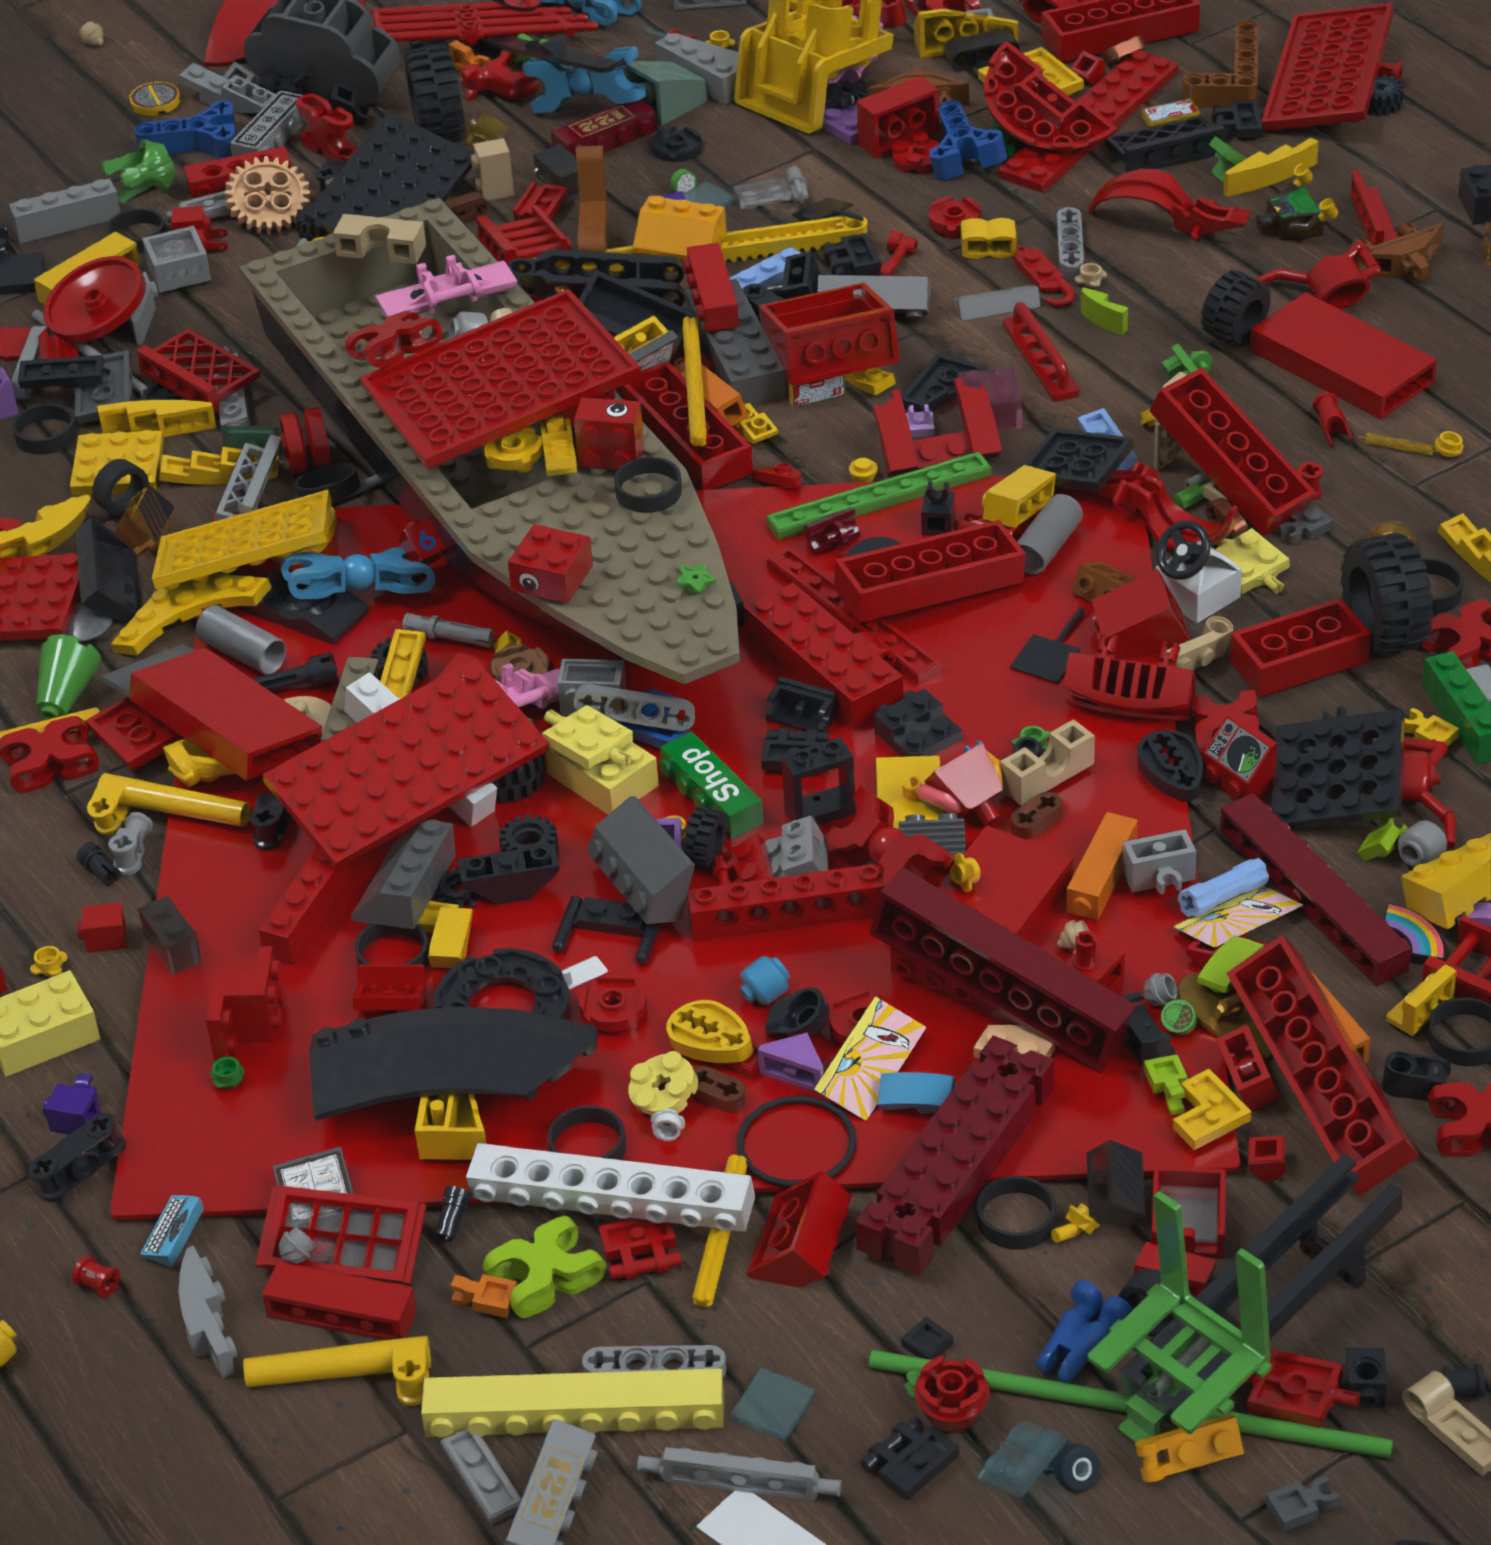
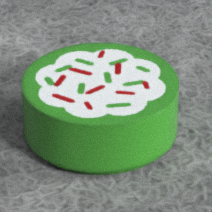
(683, 181)

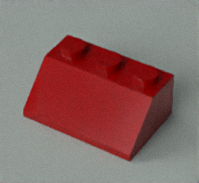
(801, 1232)

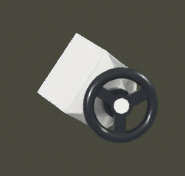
(1197, 573)

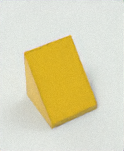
(505, 640)

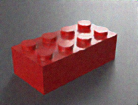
(1300, 647)

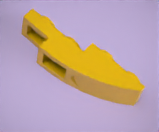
(558, 446)
(50, 529)

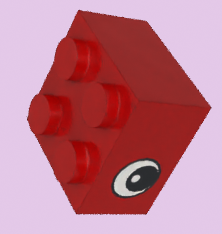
(608, 433)
(550, 563)

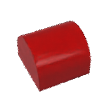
(1089, 68)
(1267, 1157)

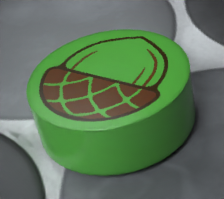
(1179, 1017)

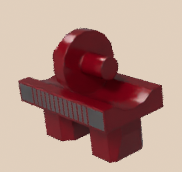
(832, 530)

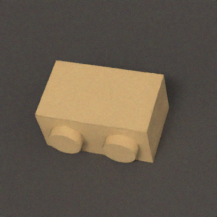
(493, 169)

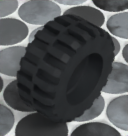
(435, 91)
(1388, 591)

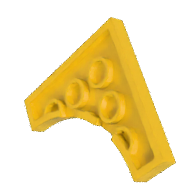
(185, 603)

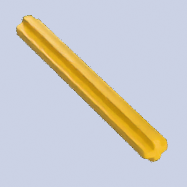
(715, 1249)

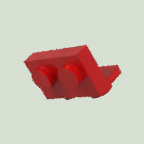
(389, 987)

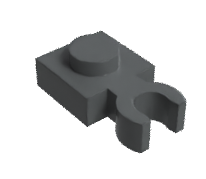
(1307, 523)
(1297, 1506)

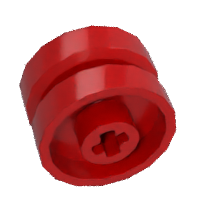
(305, 441)

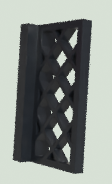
(1166, 143)

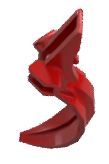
(1165, 191)
(1146, 492)

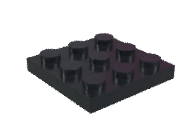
(1080, 458)

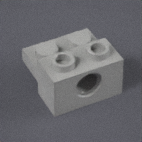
(799, 849)

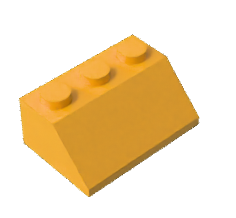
(672, 225)

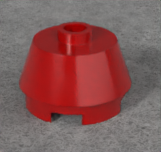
(951, 1393)

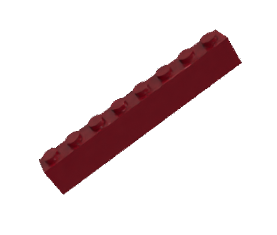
(1310, 881)

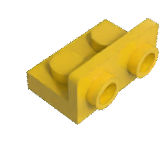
(1417, 1006)

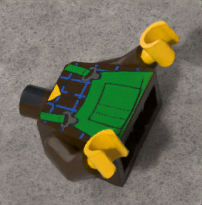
(1295, 211)

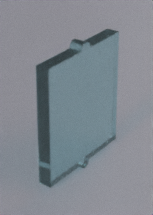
(710, 194)
(773, 1404)

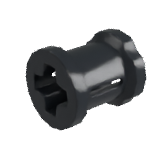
(1466, 1381)

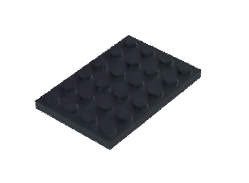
(391, 173)

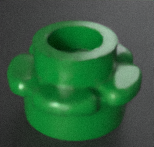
(227, 1072)

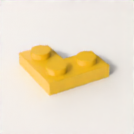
(1215, 1110)

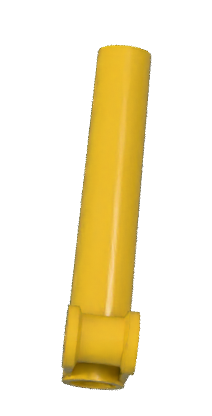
(118, 793)
(404, 1357)

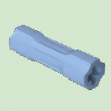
(1207, 895)

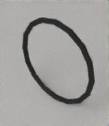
(795, 1099)

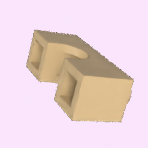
(359, 234)
(1067, 754)

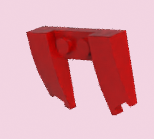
(906, 455)

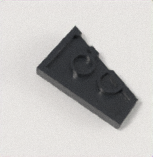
(936, 382)

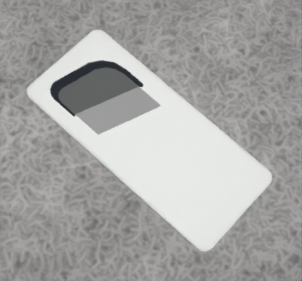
(583, 972)

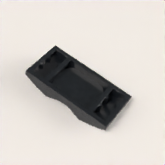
(320, 618)

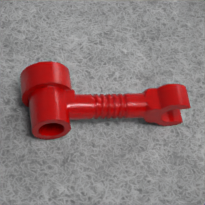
(900, 246)

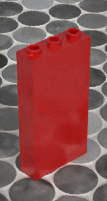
(1343, 355)
(224, 712)
(1015, 889)

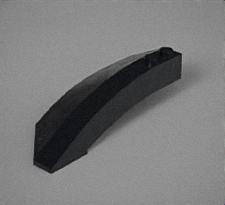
(441, 1054)

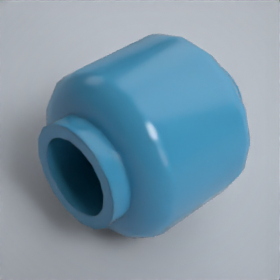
(764, 981)

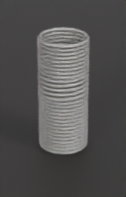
(1049, 532)
(241, 640)

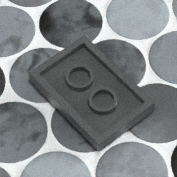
(114, 389)

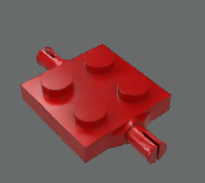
(1299, 1389)

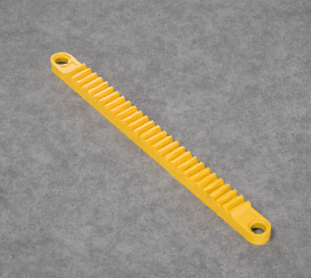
(768, 240)

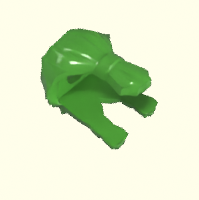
(142, 169)

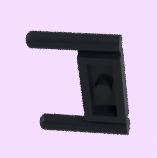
(606, 917)

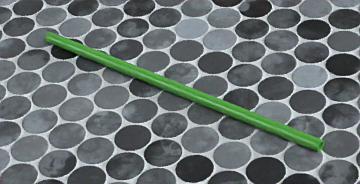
(1117, 1402)

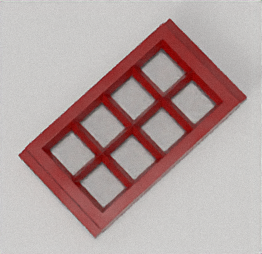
(351, 1232)

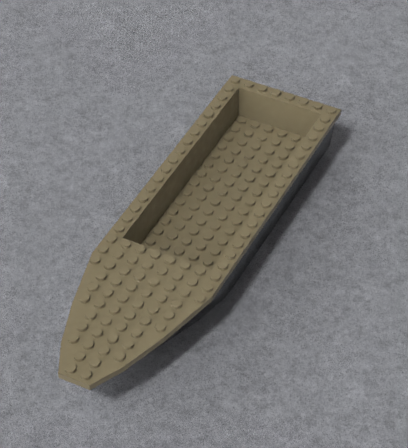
(482, 514)

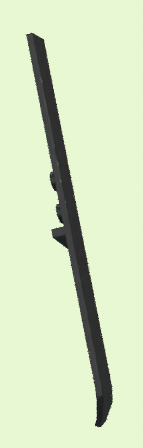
(554, 52)

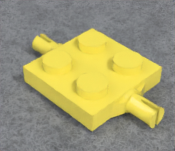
(1257, 559)
(588, 737)

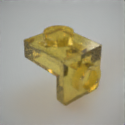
(486, 127)

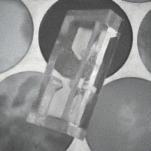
(762, 193)

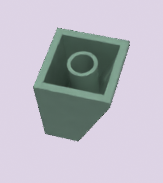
(668, 87)

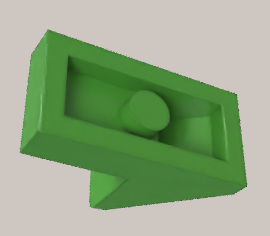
(1227, 157)

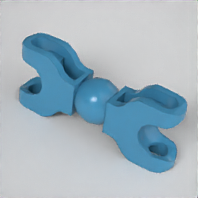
(602, 11)
(567, 81)
(357, 573)

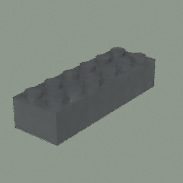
(743, 354)

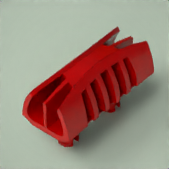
(1130, 686)

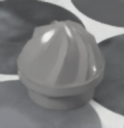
(1160, 989)
(296, 1246)

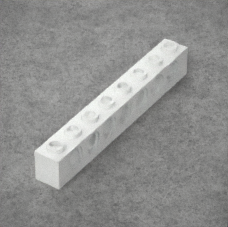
(611, 1187)

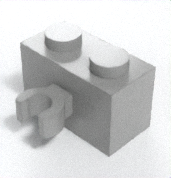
(1159, 861)

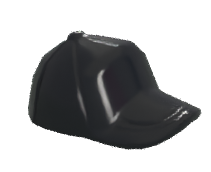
(799, 1013)

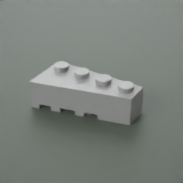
(706, 60)

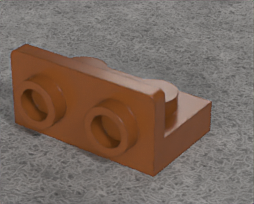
(1098, 579)

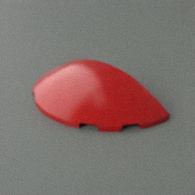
(231, 28)
(1037, 109)

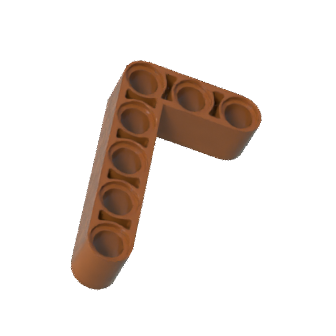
(1222, 88)
(593, 199)

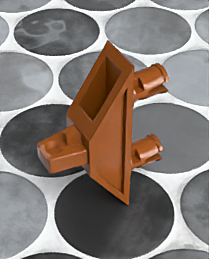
(947, 87)
(1406, 253)

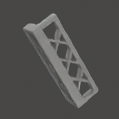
(252, 487)

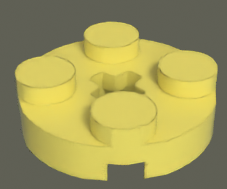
(655, 1071)

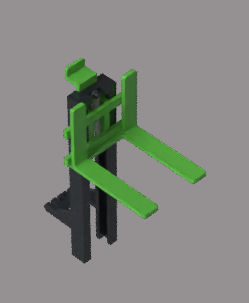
(1188, 1390)

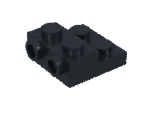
(916, 725)

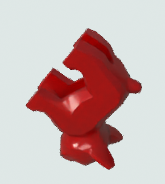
(497, 79)

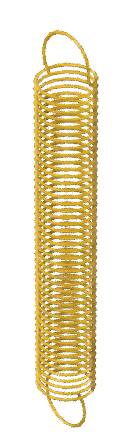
(1399, 442)

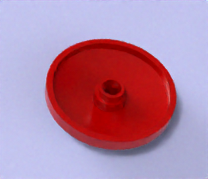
(94, 299)

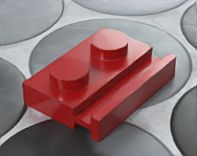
(546, 197)
(55, 347)

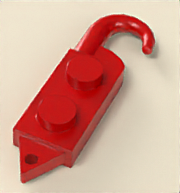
(1043, 274)

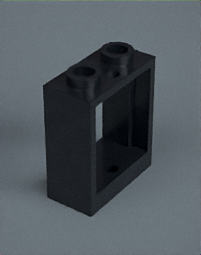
(823, 805)

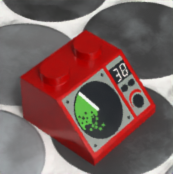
(1240, 759)

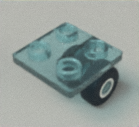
(1036, 1450)

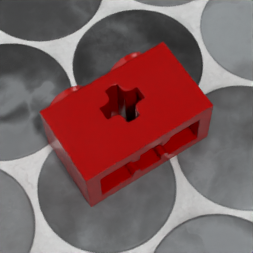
(1248, 1068)

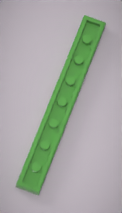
(880, 494)

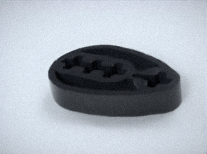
(1166, 777)

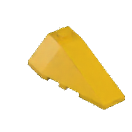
(939, 26)

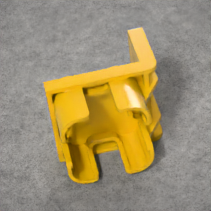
(794, 54)

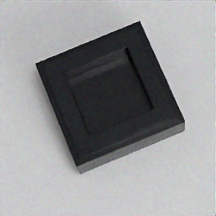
(927, 1340)

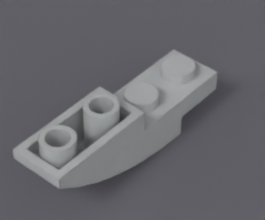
(212, 87)
(203, 1312)

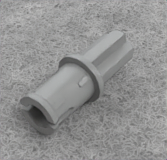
(797, 184)

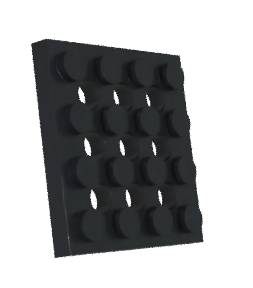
(1353, 780)

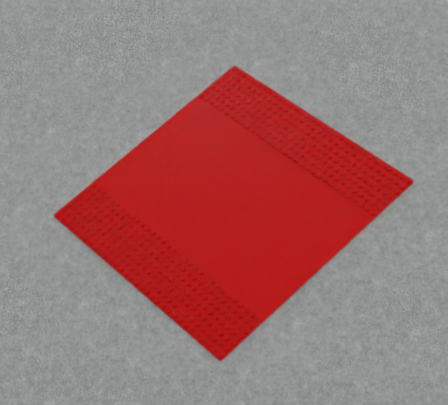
(224, 1141)

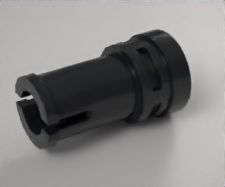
(95, 860)
(454, 1205)

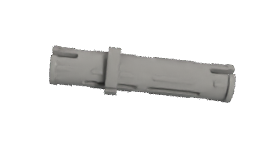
(444, 629)

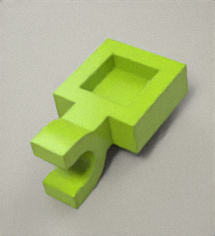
(1381, 841)
(1166, 1076)

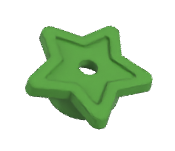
(695, 585)
(1034, 732)

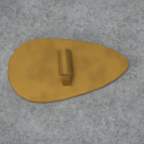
(1219, 1011)

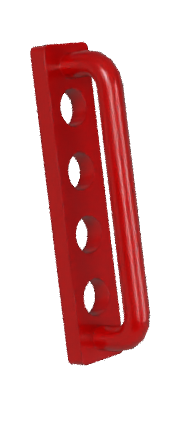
(1025, 322)

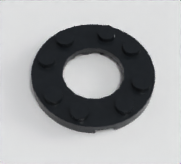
(506, 965)

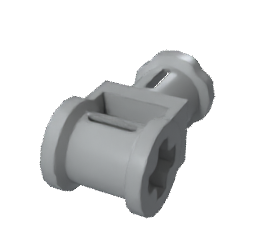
(128, 843)

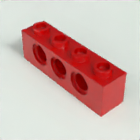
(211, 176)

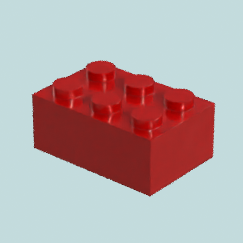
(897, 115)

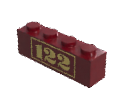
(607, 128)

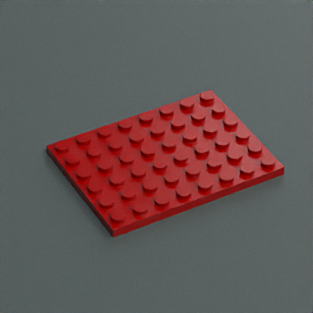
(499, 378)

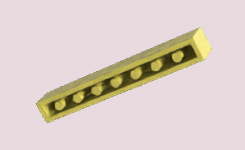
(584, 1400)

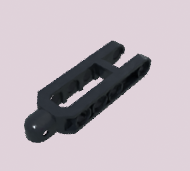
(639, 270)

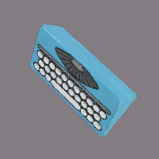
(173, 1229)

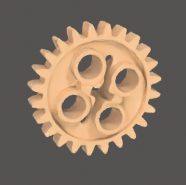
(266, 194)

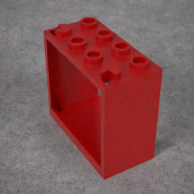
(831, 333)

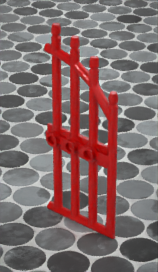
(476, 21)

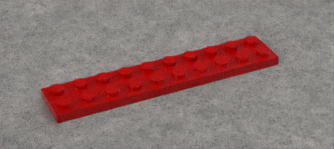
(1114, 98)

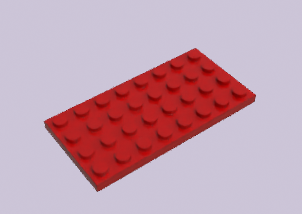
(1328, 67)
(405, 763)

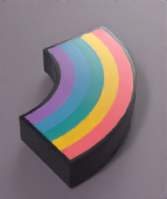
(1418, 932)

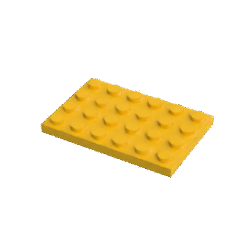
(242, 540)

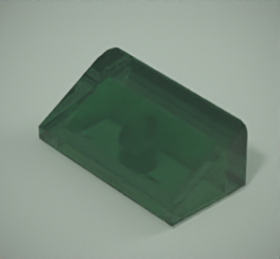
(256, 435)

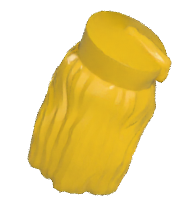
(193, 764)

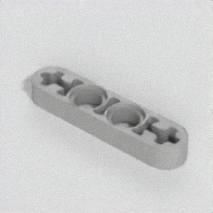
(1068, 242)
(30, 352)
(635, 702)
(653, 1357)

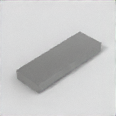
(482, 1475)

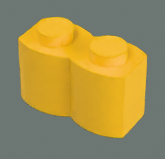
(988, 238)

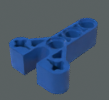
(205, 132)
(963, 143)

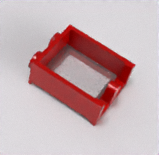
(1202, 1202)

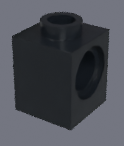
(1366, 1374)

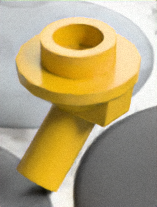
(1079, 1221)

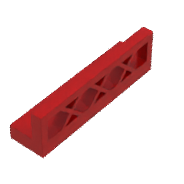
(1370, 211)

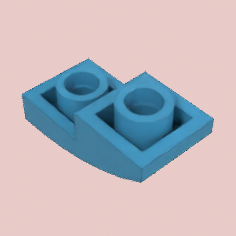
(914, 1090)

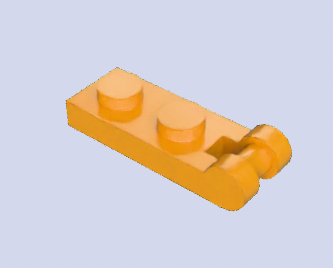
(1209, 1443)

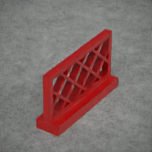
(184, 379)

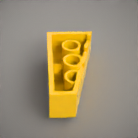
(1450, 883)

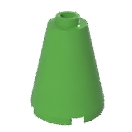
(63, 674)

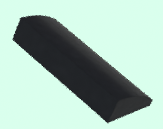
(623, 306)
(107, 572)

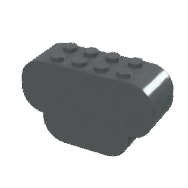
(331, 39)

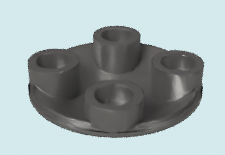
(88, 624)

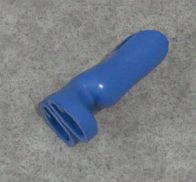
(1077, 1333)

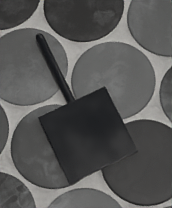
(825, 209)
(1047, 657)

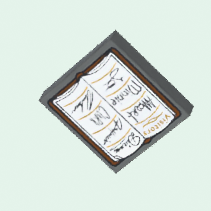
(657, 351)
(317, 1171)

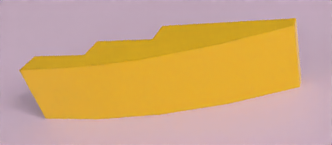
(1265, 170)
(171, 416)
(206, 467)
(1469, 543)

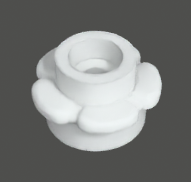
(667, 1124)

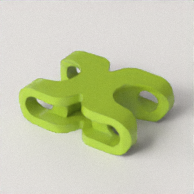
(545, 1266)

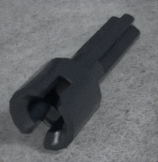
(318, 670)

